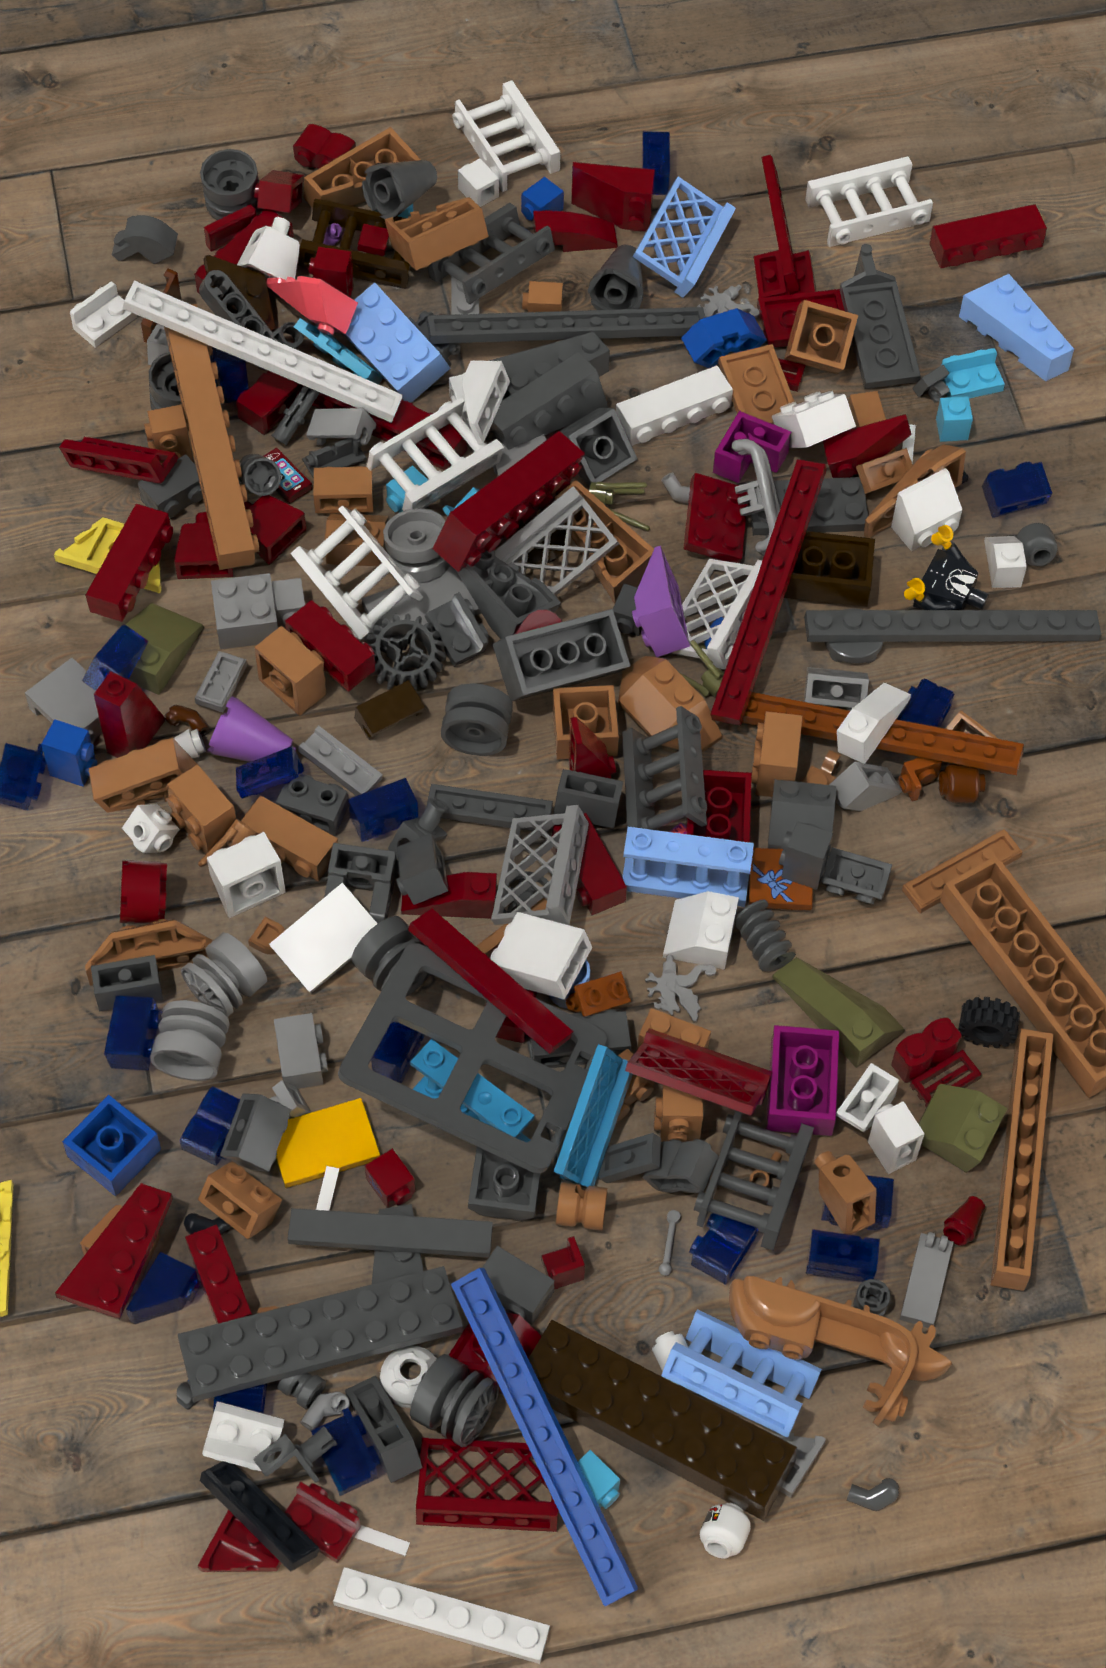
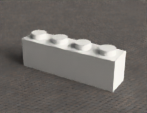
(675, 405)

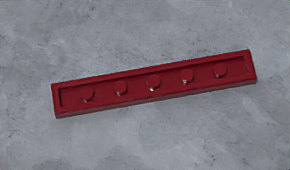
(780, 224)
(490, 980)

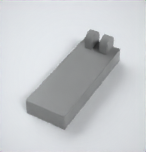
(340, 762)
(926, 1279)

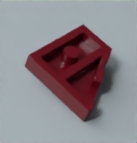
(236, 1550)

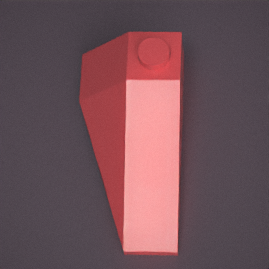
(316, 302)

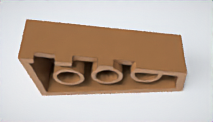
(343, 177)
(623, 563)

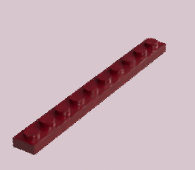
(768, 592)

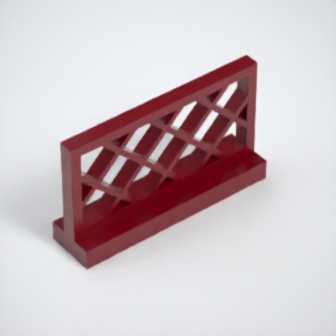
(700, 1072)
(479, 1511)

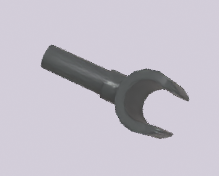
(184, 1395)

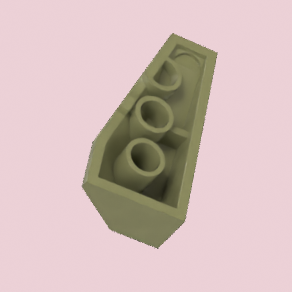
(831, 1005)

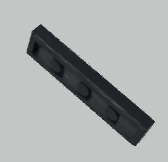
(259, 1515)

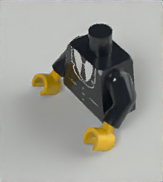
(948, 580)

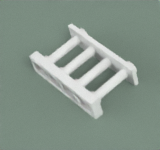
(522, 118)
(862, 181)
(439, 482)
(329, 580)

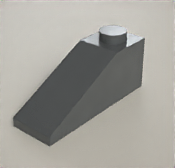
(384, 1429)

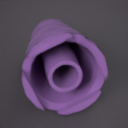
(246, 734)

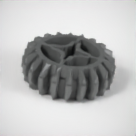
(383, 641)

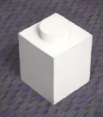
(478, 182)

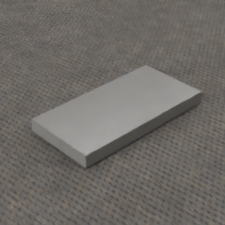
(434, 595)

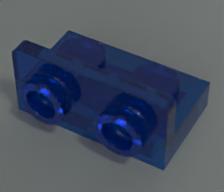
(268, 772)
(350, 1461)

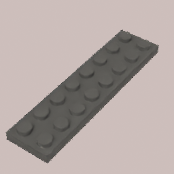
(319, 1333)

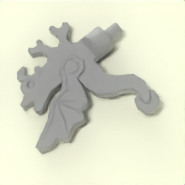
(723, 302)
(673, 984)

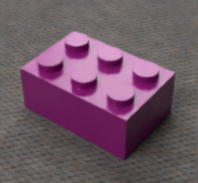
(803, 1079)

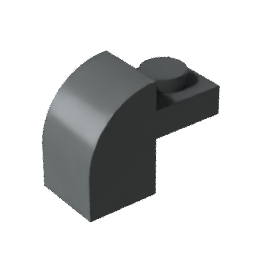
(145, 235)

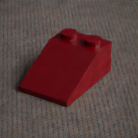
(614, 193)

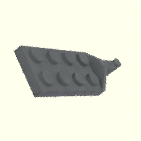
(881, 330)

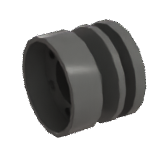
(228, 182)
(163, 383)
(382, 948)
(454, 1400)

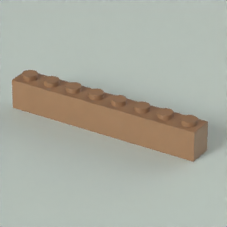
(1022, 1160)

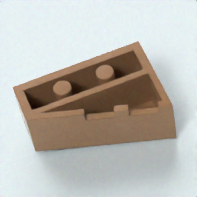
(437, 233)
(138, 775)

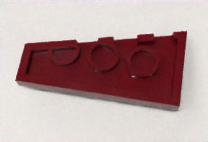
(115, 1260)

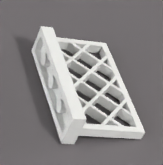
(724, 634)

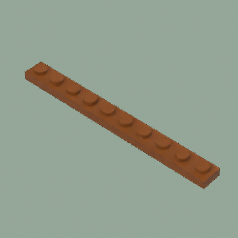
(902, 736)

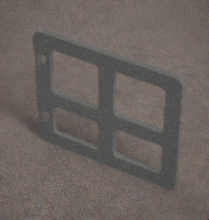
(476, 1048)

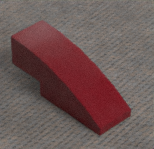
(576, 230)

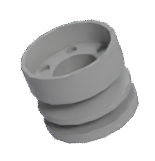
(224, 974)
(190, 1040)

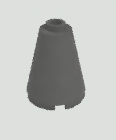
(397, 185)
(618, 282)

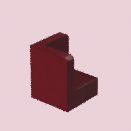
(564, 1264)

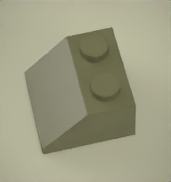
(960, 1125)

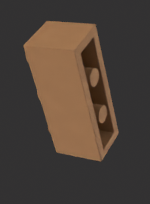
(292, 837)

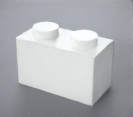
(895, 1136)

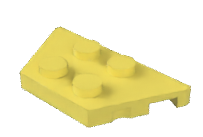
(93, 547)

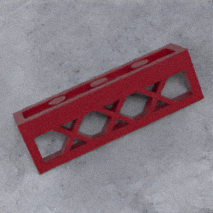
(118, 459)

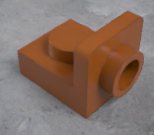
(918, 772)

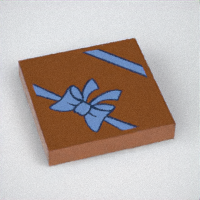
(767, 884)

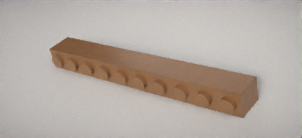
(213, 451)

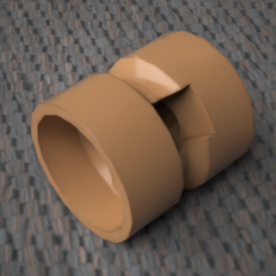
(581, 1206)

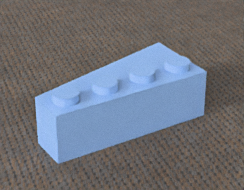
(1018, 325)

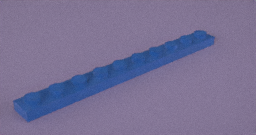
(544, 1437)

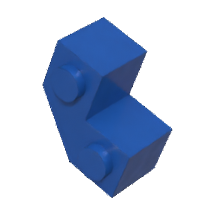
(721, 334)

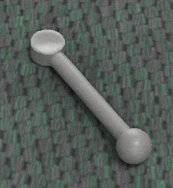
(673, 1218)

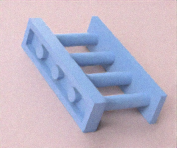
(691, 850)
(732, 1389)

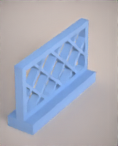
(704, 244)

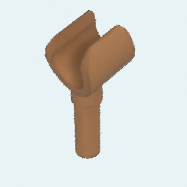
(765, 1175)

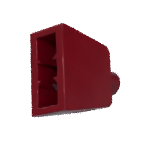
(275, 526)
(196, 552)

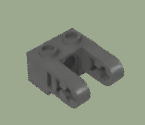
(364, 869)

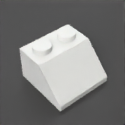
(925, 508)
(246, 874)
(702, 929)

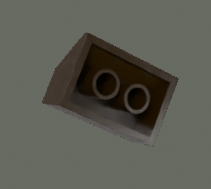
(833, 569)

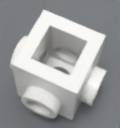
(150, 828)

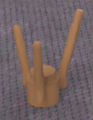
(233, 836)

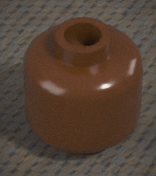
(961, 783)

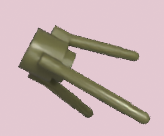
(606, 491)
(711, 677)

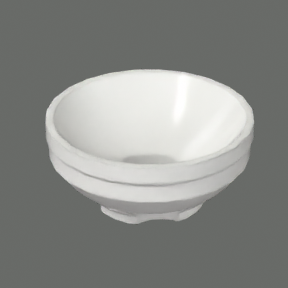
(399, 1389)

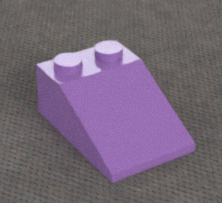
(660, 607)

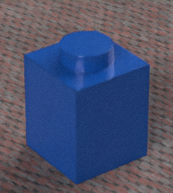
(542, 197)

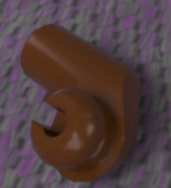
(190, 716)

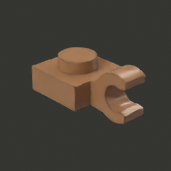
(825, 773)

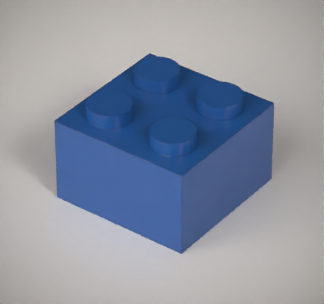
(112, 1145)

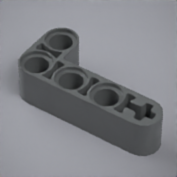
(246, 314)

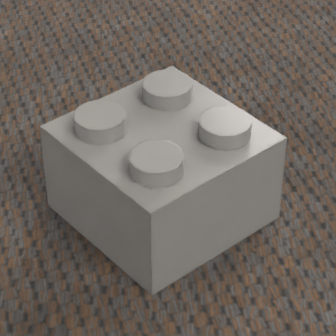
(244, 610)

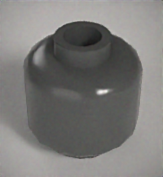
(1038, 544)

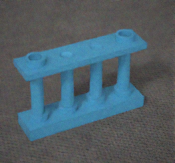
(483, 1099)

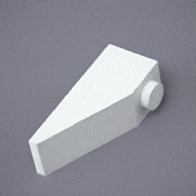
(483, 390)
(870, 722)

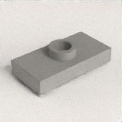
(220, 681)

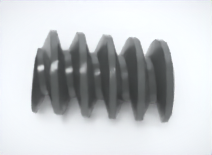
(762, 936)

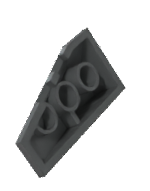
(505, 593)

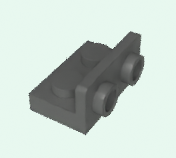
(458, 629)

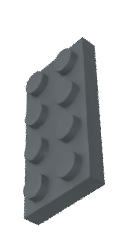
(838, 508)

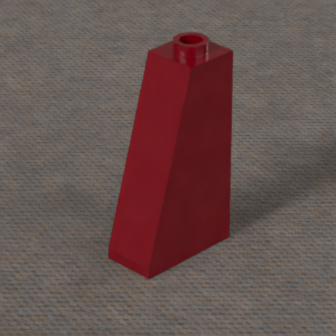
(125, 715)

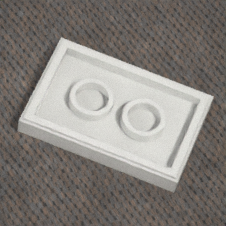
(324, 938)

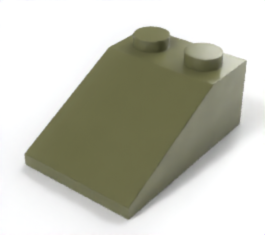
(169, 641)

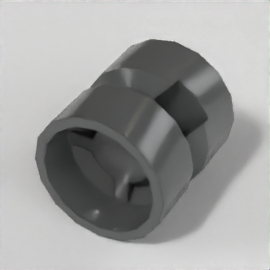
(259, 474)

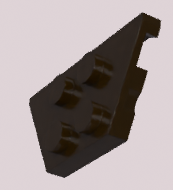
(249, 283)

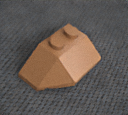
(654, 690)
(168, 940)

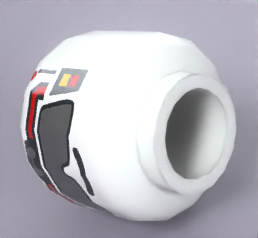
(725, 1530)

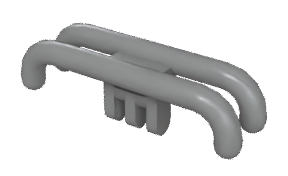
(762, 492)

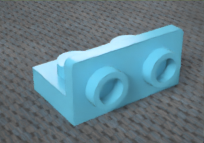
(973, 374)

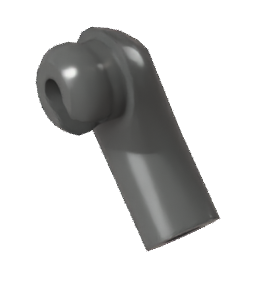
(875, 1498)

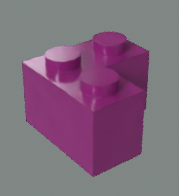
(768, 436)

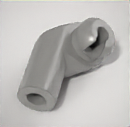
(673, 486)
(323, 1406)

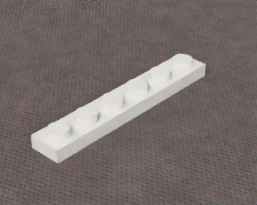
(441, 1615)

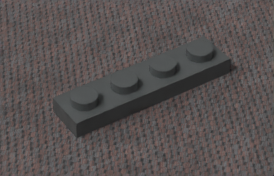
(488, 807)

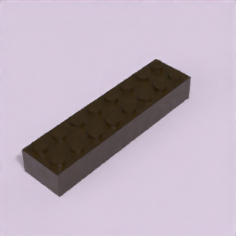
(661, 1420)

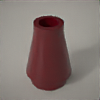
(963, 1223)

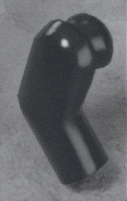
(195, 1223)

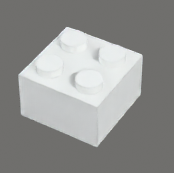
(815, 419)

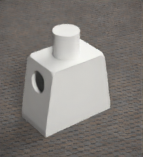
(272, 251)

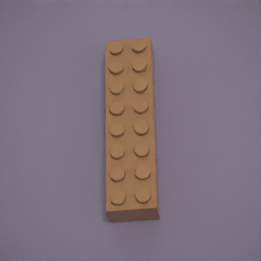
(1033, 967)

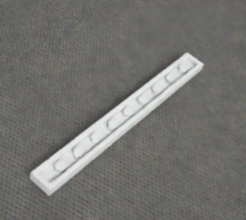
(262, 351)

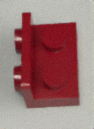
(324, 1521)

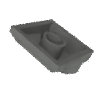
(502, 1188)

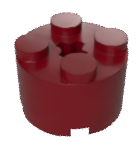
(143, 891)

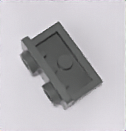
(856, 875)

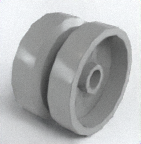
(410, 542)

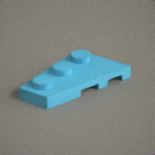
(340, 353)

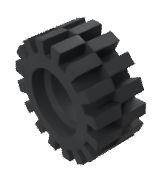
(989, 1022)

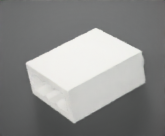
(542, 954)

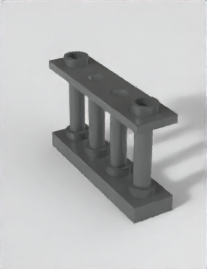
(507, 265)
(640, 771)
(776, 1197)

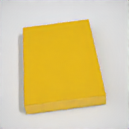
(327, 1137)

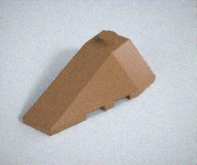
(928, 464)

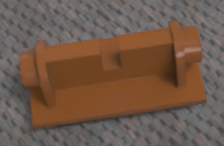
(599, 995)

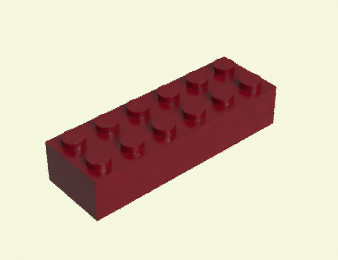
(508, 502)

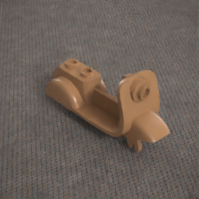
(793, 1319)

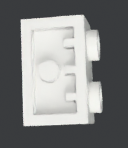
(101, 315)
(240, 1435)

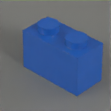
(68, 752)

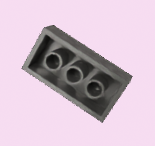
(561, 655)

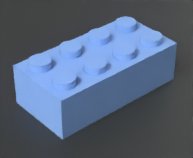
(394, 345)

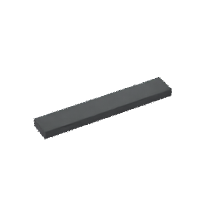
(390, 1232)

